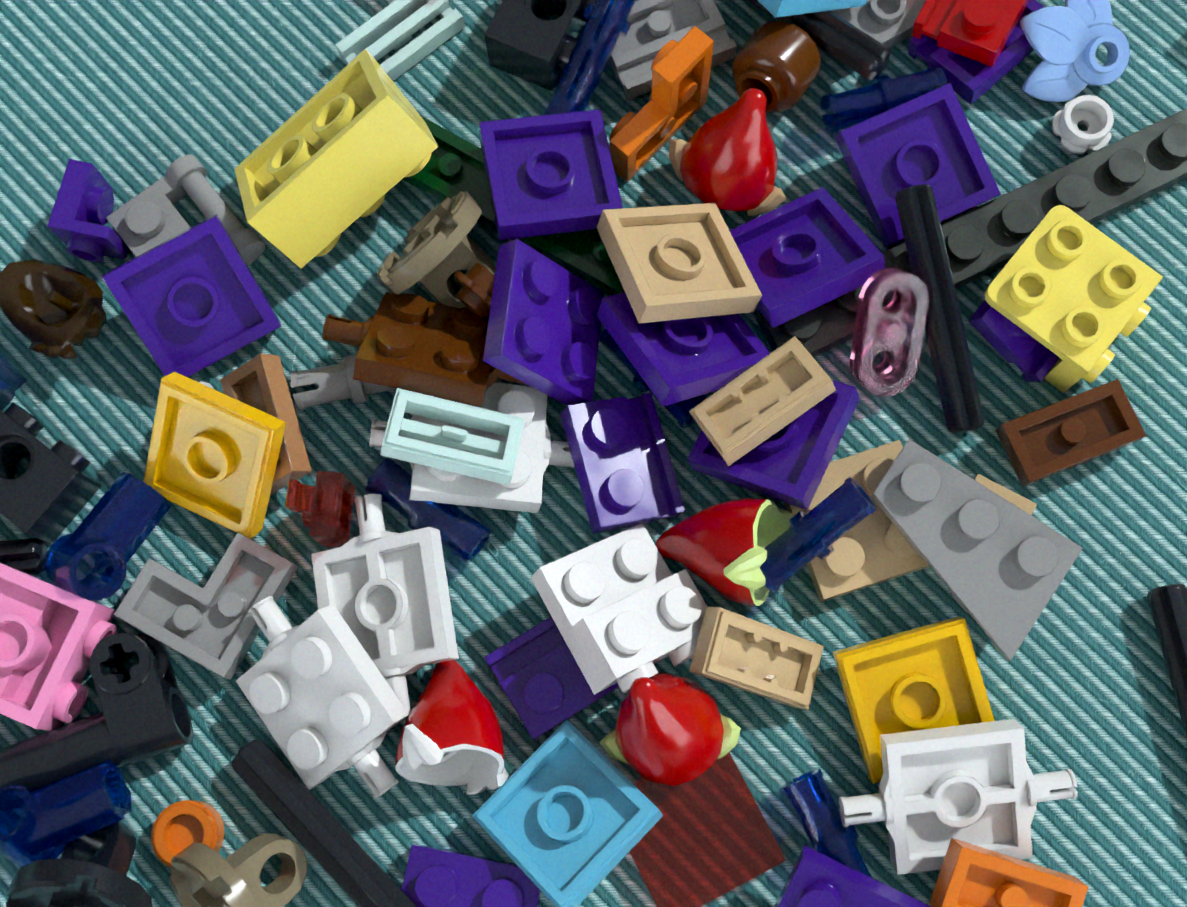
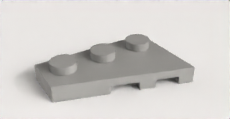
(979, 544)

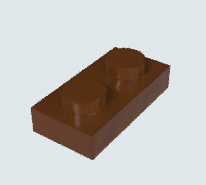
(1070, 433)

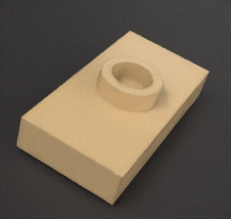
(762, 400)
(756, 658)

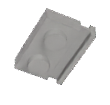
(655, 25)

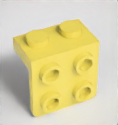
(1073, 294)

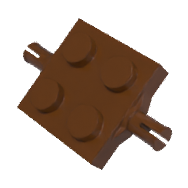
(420, 348)

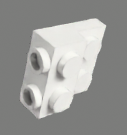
(621, 608)

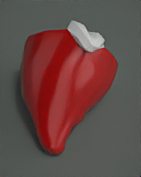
(452, 735)

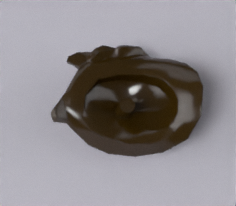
(51, 305)

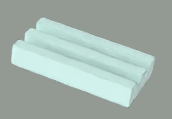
(394, 28)
(448, 458)

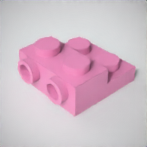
(46, 648)

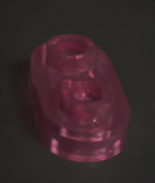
(891, 329)

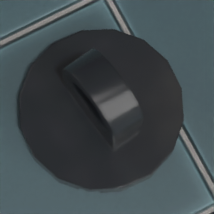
(81, 877)

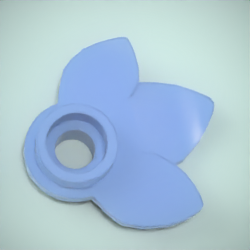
(1067, 44)

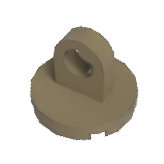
(436, 250)
(208, 880)

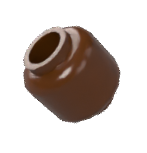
(778, 62)

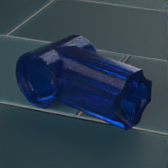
(112, 533)
(45, 820)

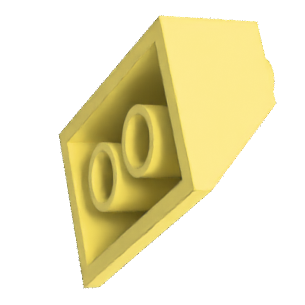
(333, 161)

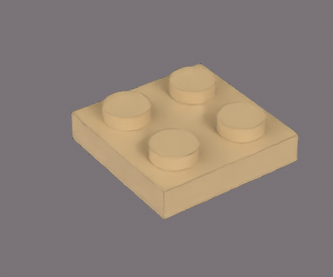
(677, 262)
(873, 547)

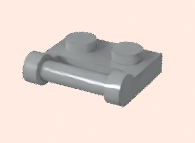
(153, 218)

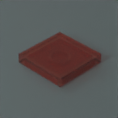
(705, 840)

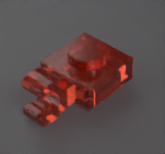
(324, 507)

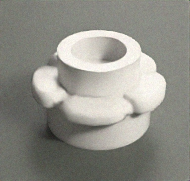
(1092, 113)

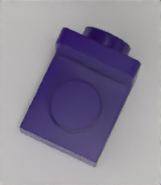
(81, 210)

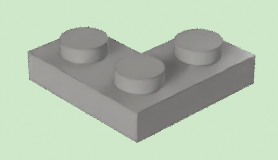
(210, 621)

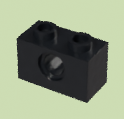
(532, 46)
(52, 487)

